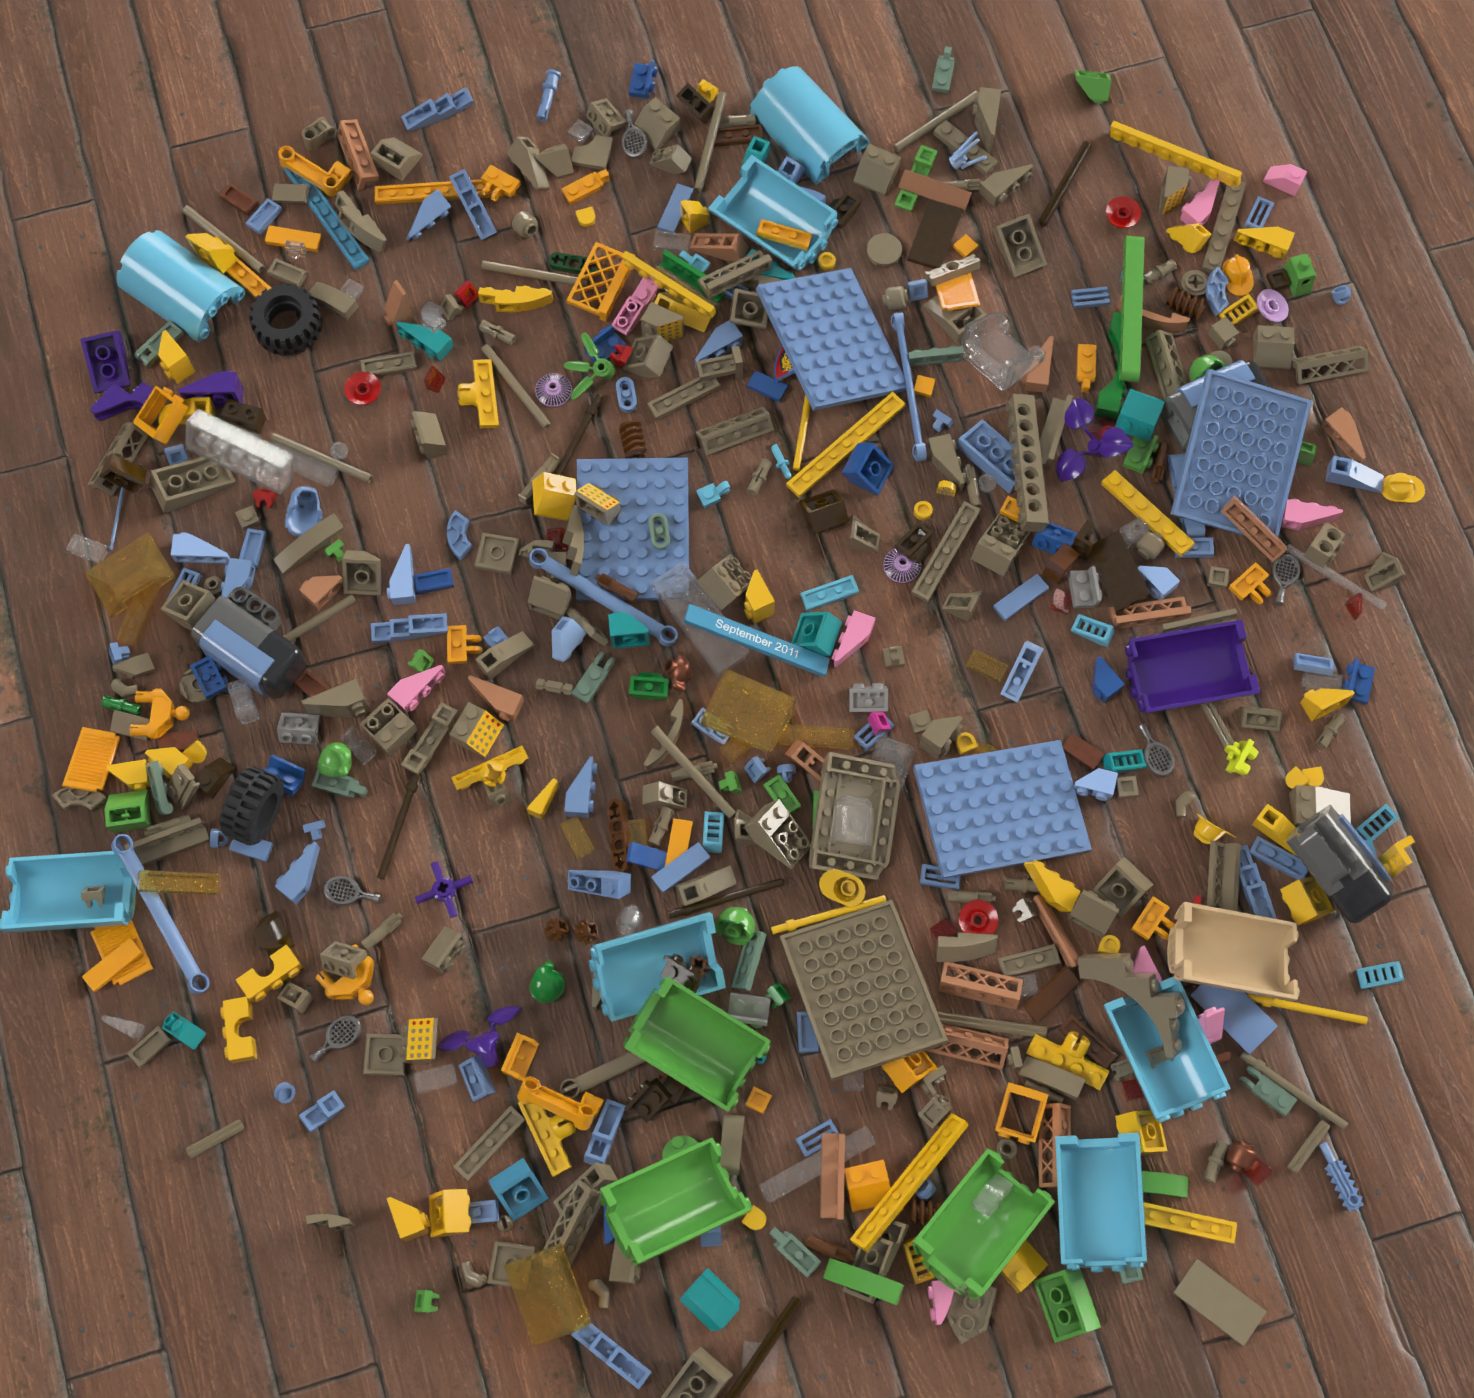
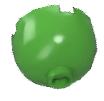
(1203, 363)
(736, 925)

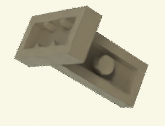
(721, 366)

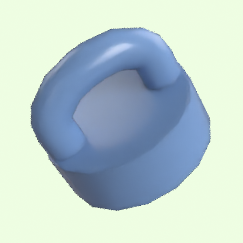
(1341, 292)
(786, 771)
(214, 838)
(284, 1092)
(926, 1190)

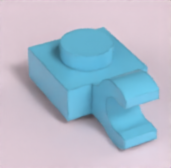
(695, 261)
(711, 495)

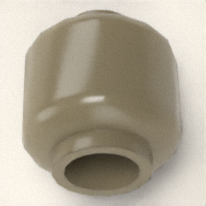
(525, 224)
(896, 298)
(1150, 545)

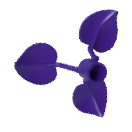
(1113, 442)
(483, 1044)

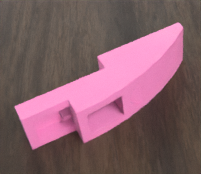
(635, 306)
(942, 1299)

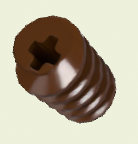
(1185, 303)
(632, 439)
(923, 1212)

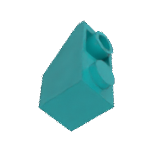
(759, 148)
(183, 1030)

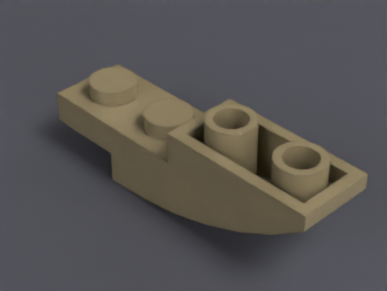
(359, 226)

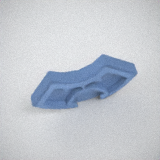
(1216, 291)
(456, 535)

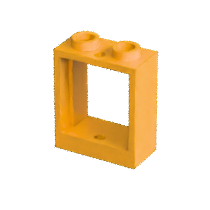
(152, 408)
(1031, 1093)

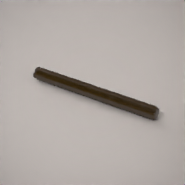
(1065, 183)
(764, 1348)

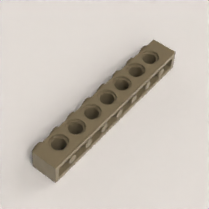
(1027, 463)

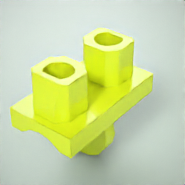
(1238, 754)

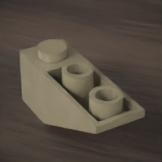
(522, 154)
(1001, 184)
(943, 456)
(503, 654)
(705, 885)

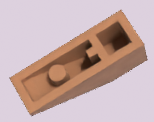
(722, 246)
(397, 306)
(1038, 378)
(1343, 431)
(501, 700)
(806, 758)

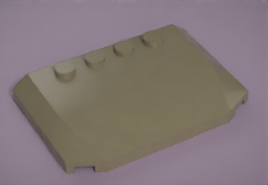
(862, 779)

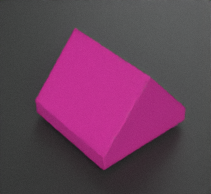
(878, 723)

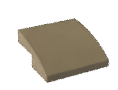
(335, 1222)

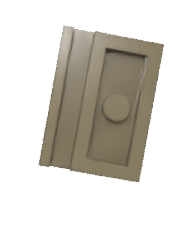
(182, 786)

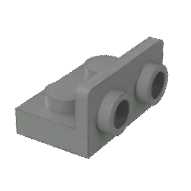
(1085, 588)
(868, 698)
(298, 728)
(749, 1009)

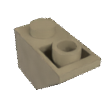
(671, 159)
(666, 795)

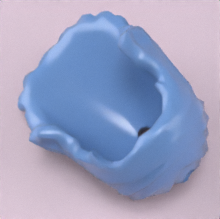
(303, 510)

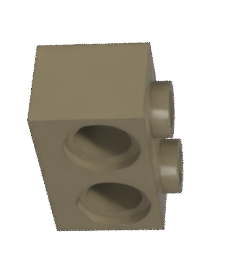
(1324, 545)

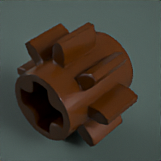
(556, 930)
(586, 931)
(700, 962)

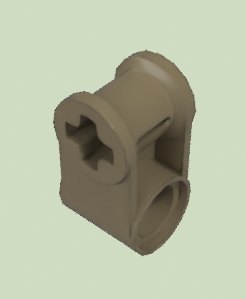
(317, 133)

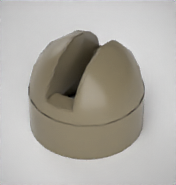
(510, 1223)

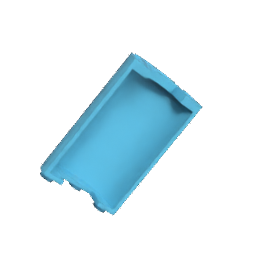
(805, 122)
(772, 197)
(175, 283)
(50, 889)
(632, 965)
(1173, 1085)
(1101, 1203)

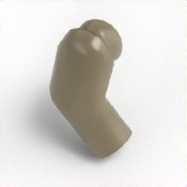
(123, 690)
(1182, 801)

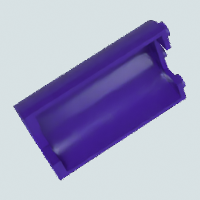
(1189, 667)

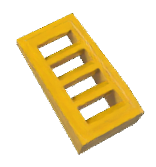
(1240, 303)
(542, 802)
(917, 1279)

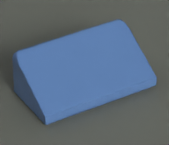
(477, 1078)

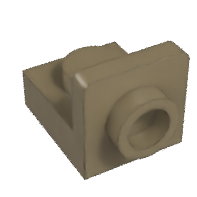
(497, 795)
(935, 1077)
(935, 1110)

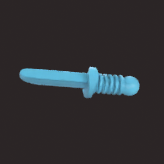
(782, 463)

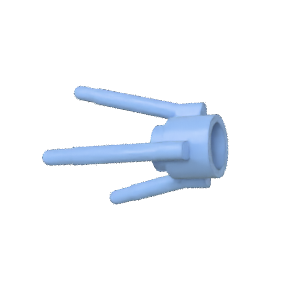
(959, 158)

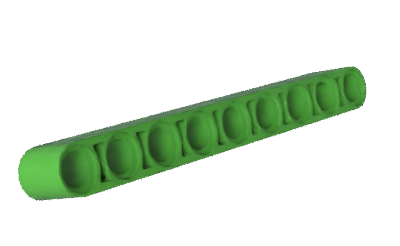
(1131, 309)

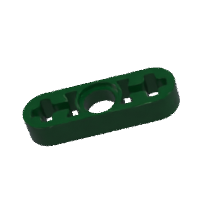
(569, 258)

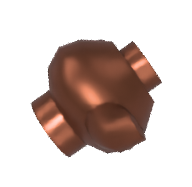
(678, 671)

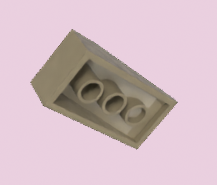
(188, 482)

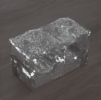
(243, 701)

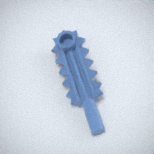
(1341, 1179)

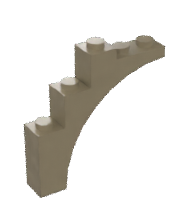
(1142, 987)

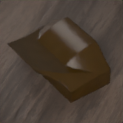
(846, 208)
(915, 543)
(272, 933)

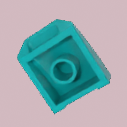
(711, 1301)

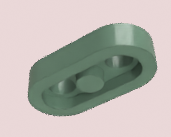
(659, 532)

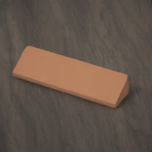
(934, 189)
(1254, 528)
(1056, 932)

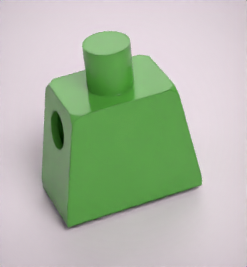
(1300, 274)

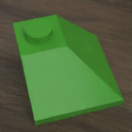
(1094, 84)

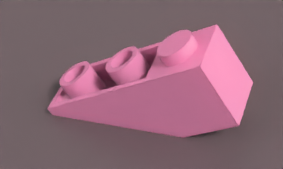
(1201, 206)
(1304, 515)
(857, 634)
(410, 690)
(1212, 1023)

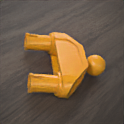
(161, 714)
(348, 988)

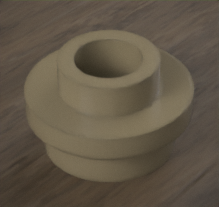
(217, 588)
(1013, 1148)

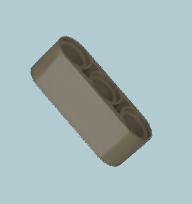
(731, 1143)

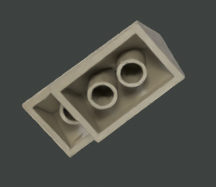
(879, 1256)

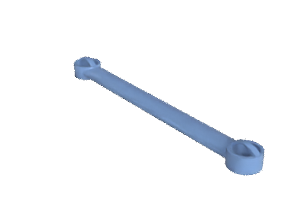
(919, 447)
(600, 595)
(161, 917)

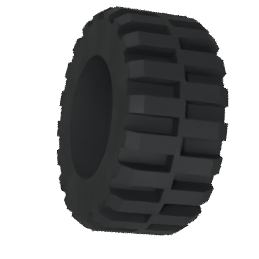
(283, 299)
(251, 806)

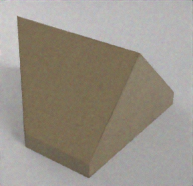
(557, 160)
(863, 537)
(1384, 573)
(962, 604)
(741, 835)

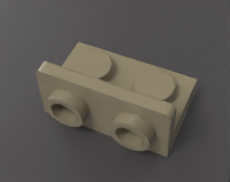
(605, 117)
(342, 959)

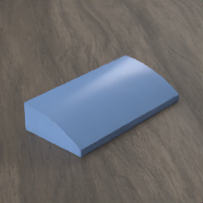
(990, 453)
(1242, 1017)

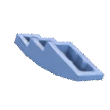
(436, 111)
(472, 204)
(409, 628)
(1253, 887)
(612, 1355)

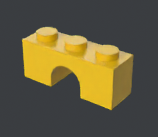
(285, 966)
(235, 1013)

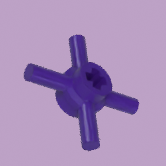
(436, 891)

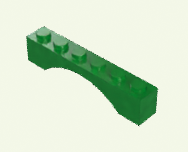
(1109, 398)

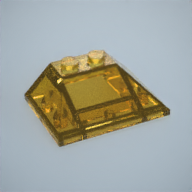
(129, 573)

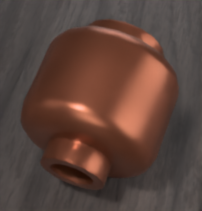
(1241, 1155)

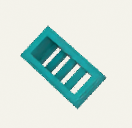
(1111, 761)

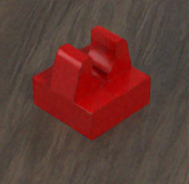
(466, 294)
(623, 355)
(263, 494)

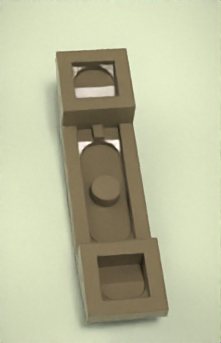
(431, 739)
(656, 757)

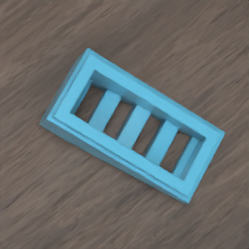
(1103, 627)
(1388, 811)
(713, 844)
(1397, 972)

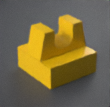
(707, 90)

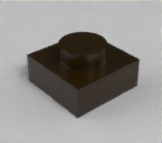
(1278, 279)

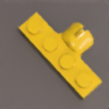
(481, 394)
(490, 771)
(1069, 1057)
(549, 1136)

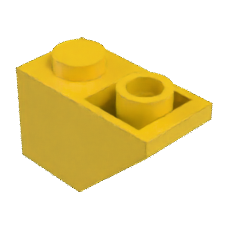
(1190, 236)
(169, 759)

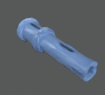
(549, 88)

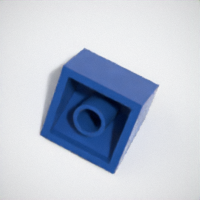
(868, 467)

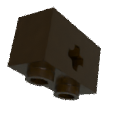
(695, 103)
(244, 416)

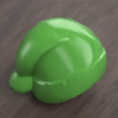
(335, 760)

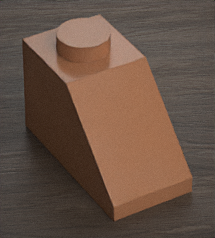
(321, 589)

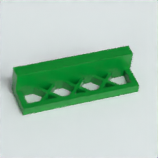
(685, 272)

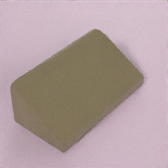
(1261, 718)
(122, 721)

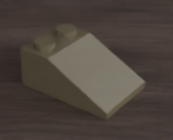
(986, 113)
(1019, 245)
(339, 702)
(1311, 799)
(699, 1378)

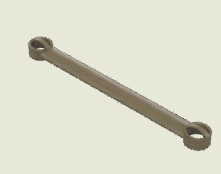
(602, 1073)

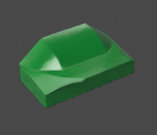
(649, 687)

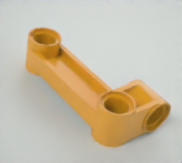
(337, 175)
(581, 1113)

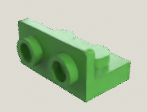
(1139, 455)

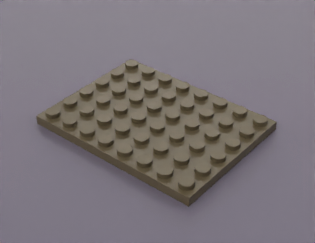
(863, 990)

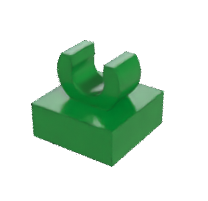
(778, 994)

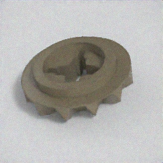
(1200, 278)

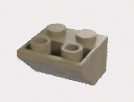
(395, 157)
(428, 434)
(549, 597)
(389, 727)
(939, 735)
(1093, 913)
(445, 950)
(622, 1270)

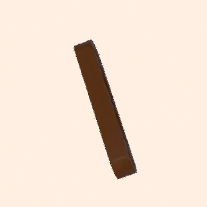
(616, 837)

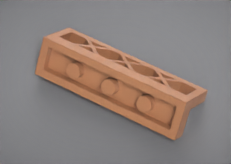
(356, 152)
(1151, 617)
(996, 995)
(976, 1040)
(1060, 1126)
(832, 1175)

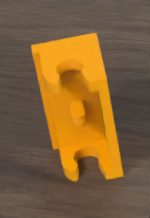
(520, 1057)

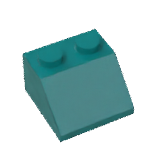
(1140, 415)
(627, 631)
(817, 632)

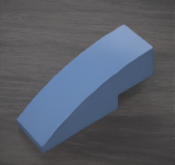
(604, 1133)

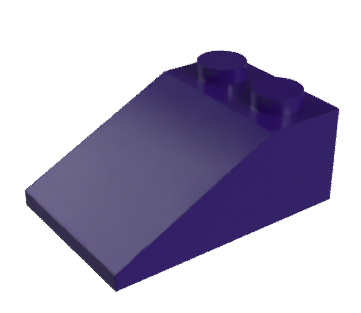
(106, 360)
(217, 386)

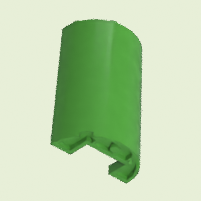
(695, 1042)
(671, 1202)
(970, 1248)

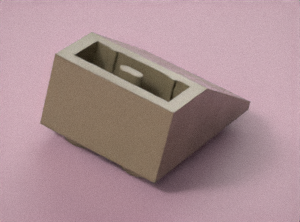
(953, 321)
(1000, 545)
(725, 581)
(778, 833)

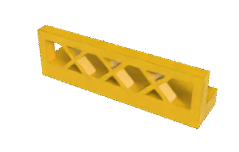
(1397, 854)

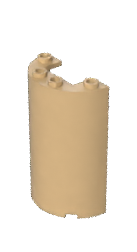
(1232, 951)

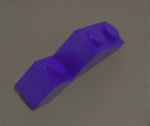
(118, 401)

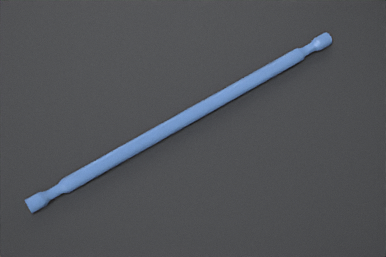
(116, 518)

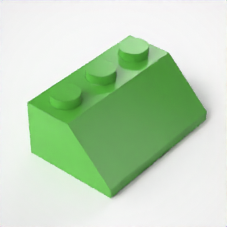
(1066, 1304)

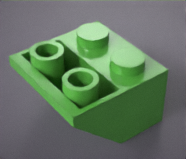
(128, 811)

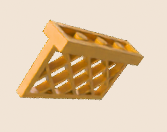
(613, 290)

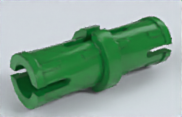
(121, 705)

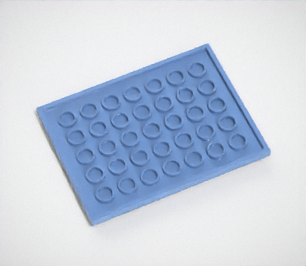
(832, 338)
(1240, 446)
(625, 545)
(1001, 809)

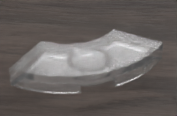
(431, 317)

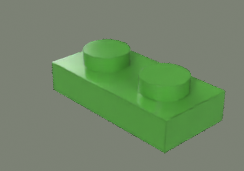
(778, 789)

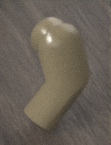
(471, 1277)
(601, 1290)

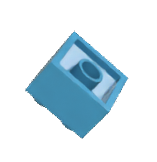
(518, 1189)

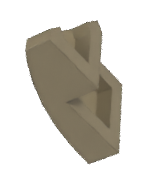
(547, 545)
(135, 666)

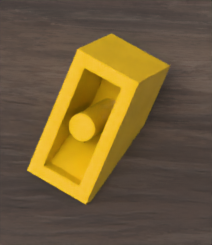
(693, 215)
(132, 774)

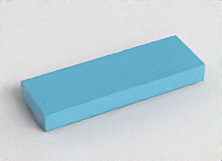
(829, 593)

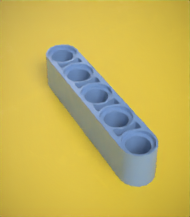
(1190, 528)

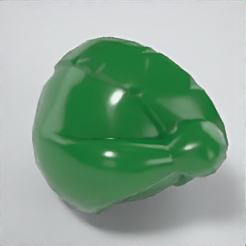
(547, 984)

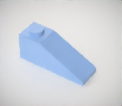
(194, 550)
(402, 580)
(1022, 671)

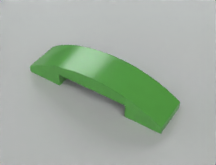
(922, 165)
(1165, 1184)
(863, 1281)

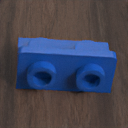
(642, 80)
(605, 343)
(1053, 538)
(209, 677)
(1359, 680)
(291, 774)

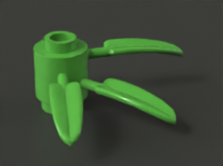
(601, 367)

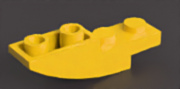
(521, 300)

